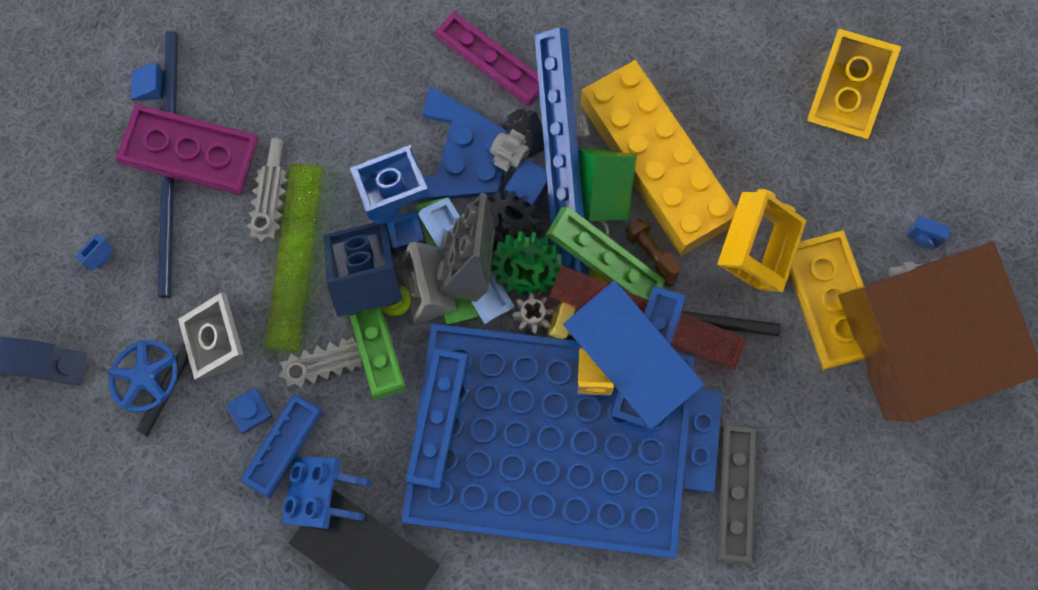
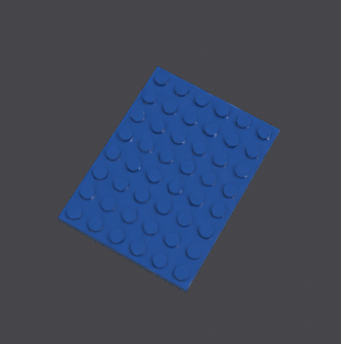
(546, 460)

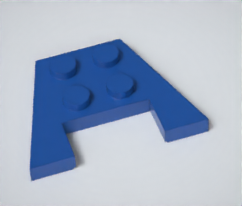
(466, 161)

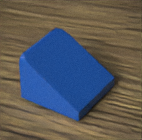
(147, 82)

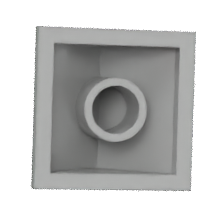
(420, 278)
(211, 338)

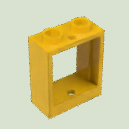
(782, 246)

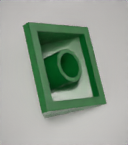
(606, 183)

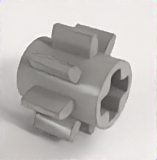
(509, 150)
(534, 323)

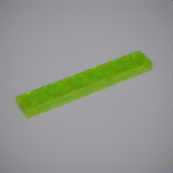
(294, 258)

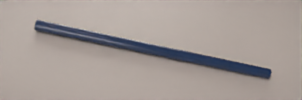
(167, 183)

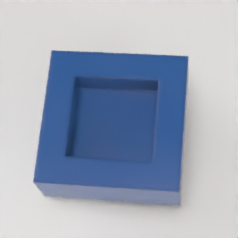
(404, 230)
(928, 233)
(95, 253)
(249, 410)

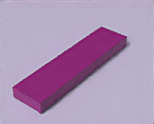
(489, 58)

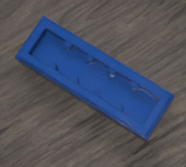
(702, 441)
(281, 446)

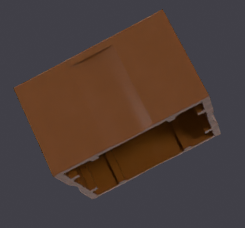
(941, 334)

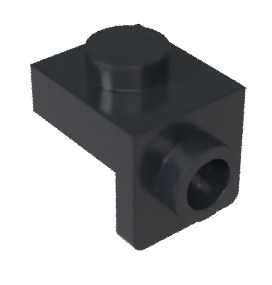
(528, 125)

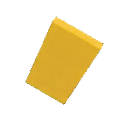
(819, 274)

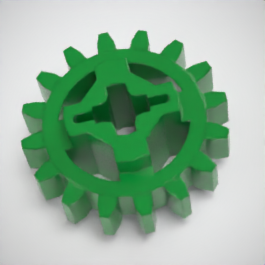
(526, 263)

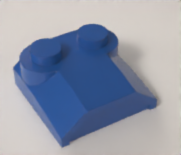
(389, 184)

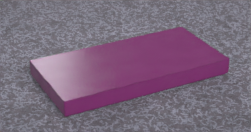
(187, 149)

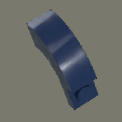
(41, 361)

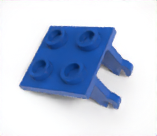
(311, 492)

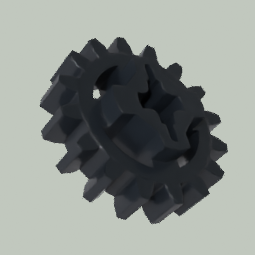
(505, 213)

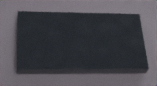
(364, 552)

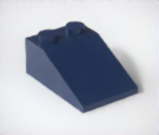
(361, 269)

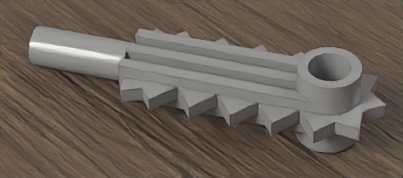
(268, 202)
(321, 362)

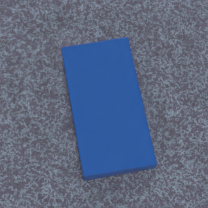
(633, 354)

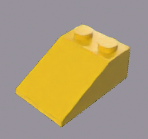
(853, 83)

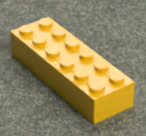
(668, 166)

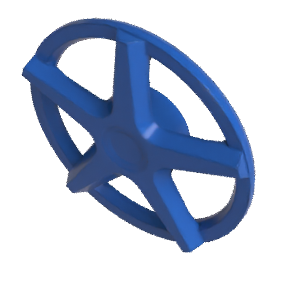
(142, 376)

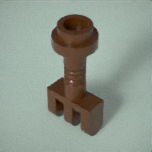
(666, 264)

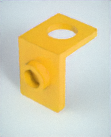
(591, 378)

